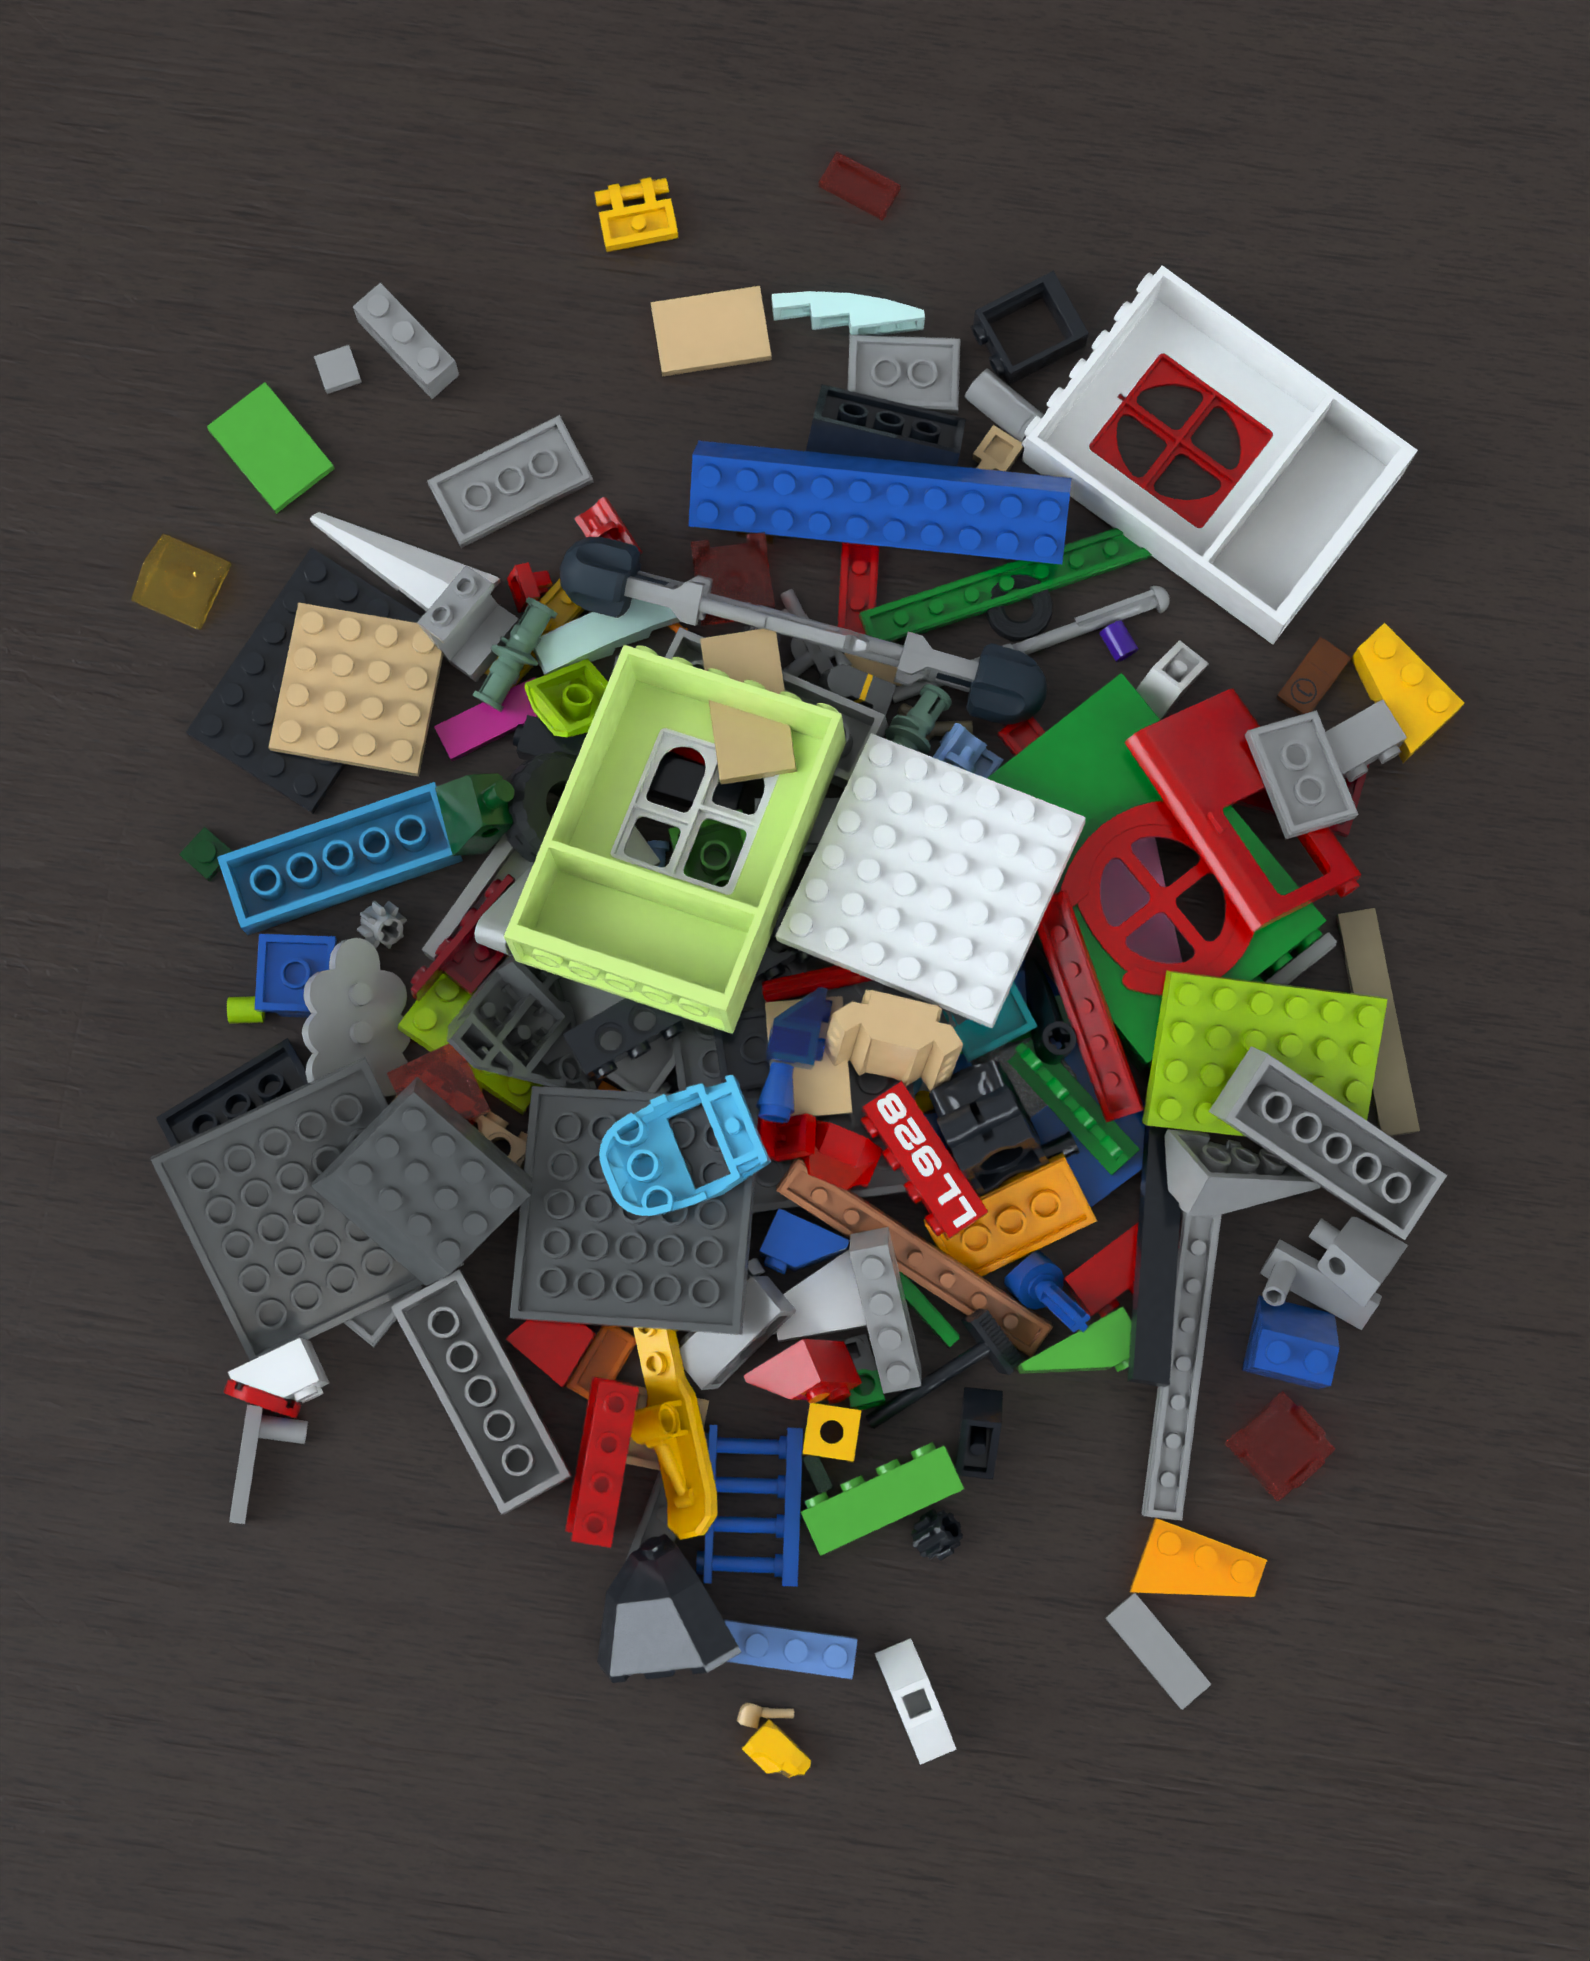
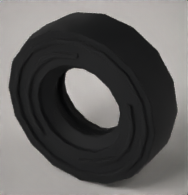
(1026, 629)

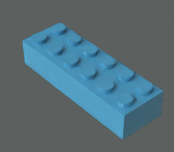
(337, 859)

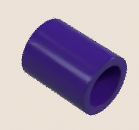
(1118, 641)

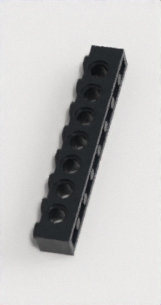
(620, 1017)

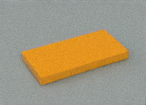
(1021, 1218)

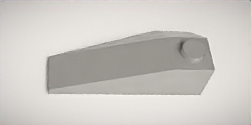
(1227, 1177)

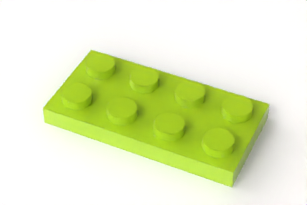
(428, 1026)

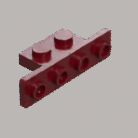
(462, 957)

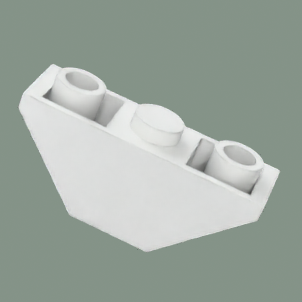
(915, 1701)

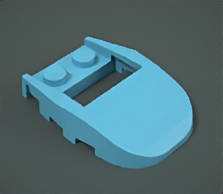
(646, 1161)

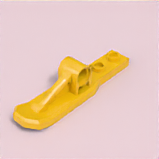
(676, 1433)

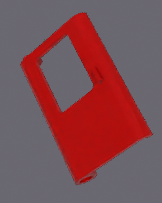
(1205, 765)

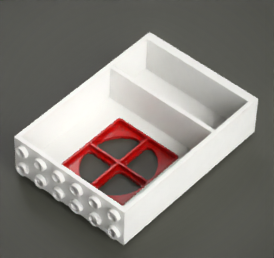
(1304, 473)

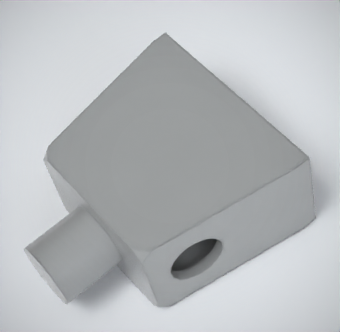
(1357, 1256)

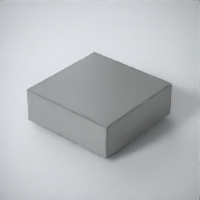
(337, 369)

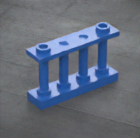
(784, 1526)

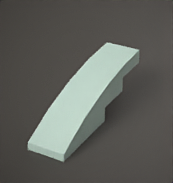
(862, 313)
(598, 635)

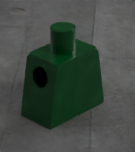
(475, 812)

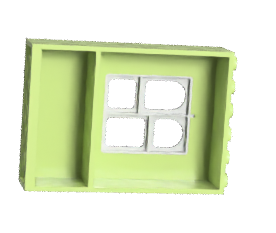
(649, 926)

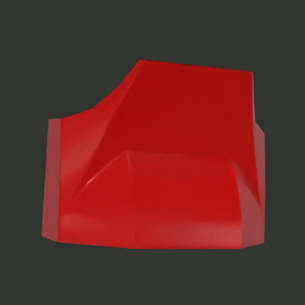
(842, 1157)

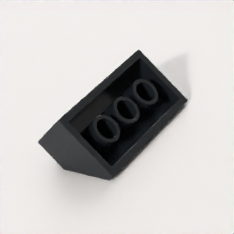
(883, 429)

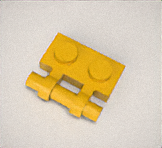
(638, 223)

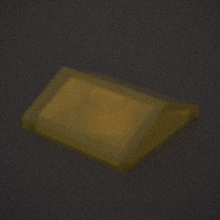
(180, 581)

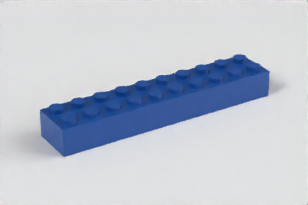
(879, 502)

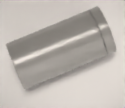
(1002, 404)

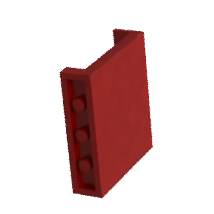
(601, 1461)

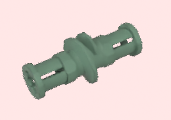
(515, 654)
(920, 720)

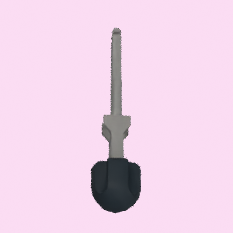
(606, 576)
(1001, 685)

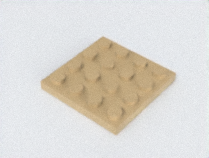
(357, 690)

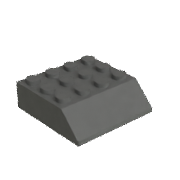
(424, 1184)

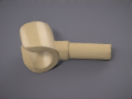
(750, 1714)

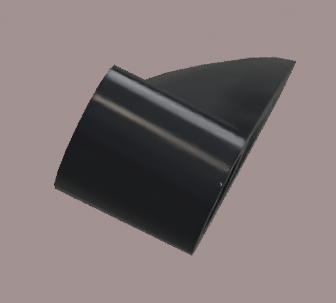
(1047, 1016)

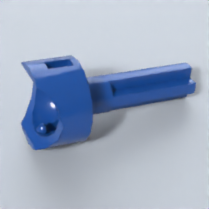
(1039, 1285)

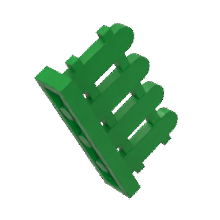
(1074, 1108)

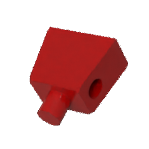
(553, 1346)

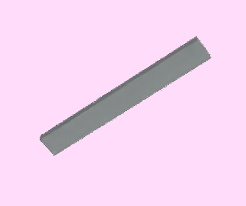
(1178, 1402)

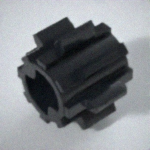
(936, 1534)

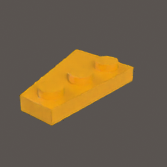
(1194, 1565)

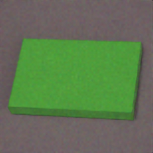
(270, 447)

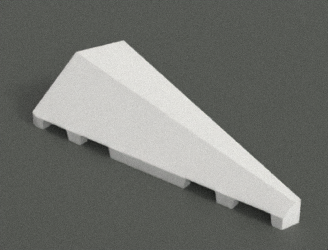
(404, 567)

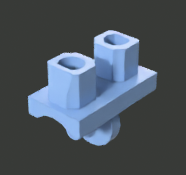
(960, 748)

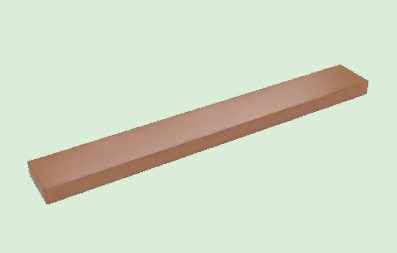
(917, 1257)

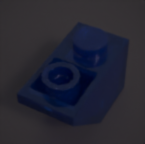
(796, 1032)

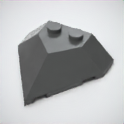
(518, 1028)

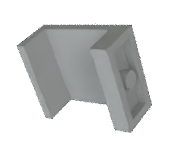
(467, 623)

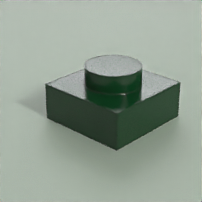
(203, 853)

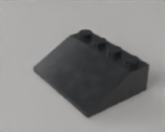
(238, 1092)

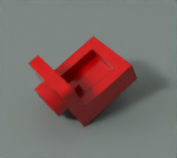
(788, 1139)

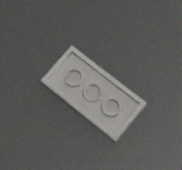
(510, 481)

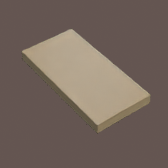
(744, 742)

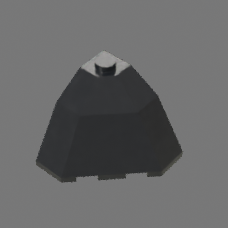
(661, 1618)

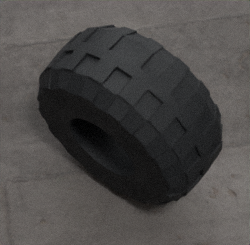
(528, 807)

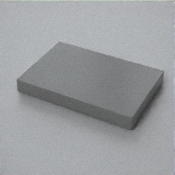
(906, 370)
(1301, 774)

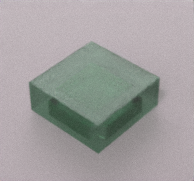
(817, 1473)

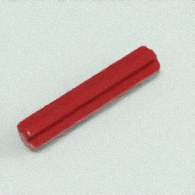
(809, 981)

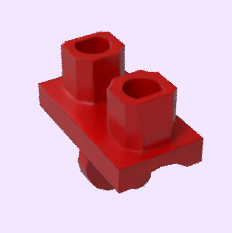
(604, 522)

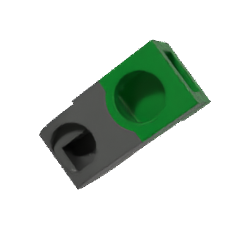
(869, 1392)

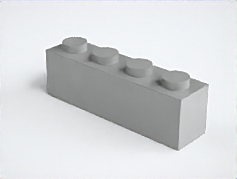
(885, 1310)

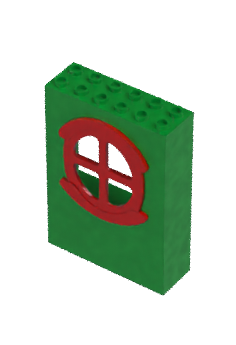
(1093, 774)

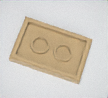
(711, 331)
(824, 1087)

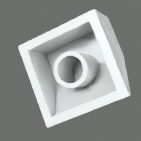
(287, 1372)

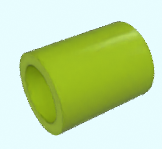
(242, 1010)

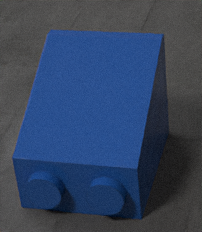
(1292, 1344)

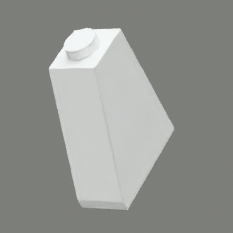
(824, 1302)

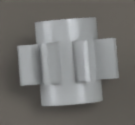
(381, 924)

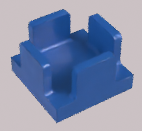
(284, 969)

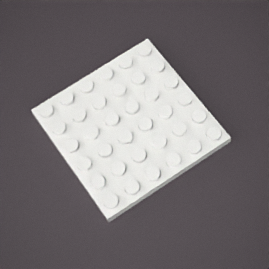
(931, 880)

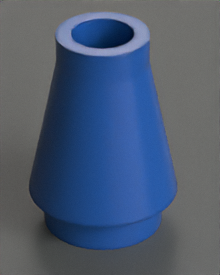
(777, 1095)

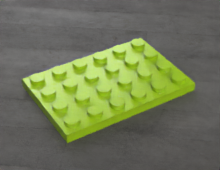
(1215, 1020)

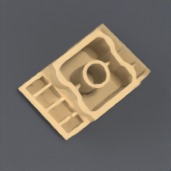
(894, 1039)

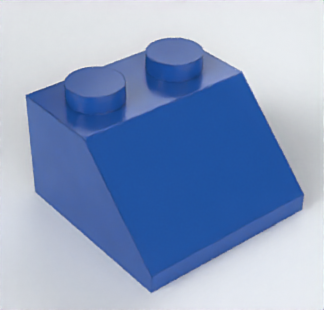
(798, 1244)

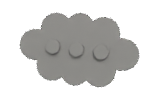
(355, 1014)

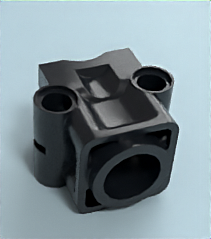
(987, 1126)

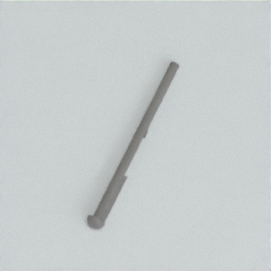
(1156, 598)

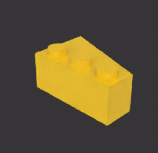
(1407, 686)

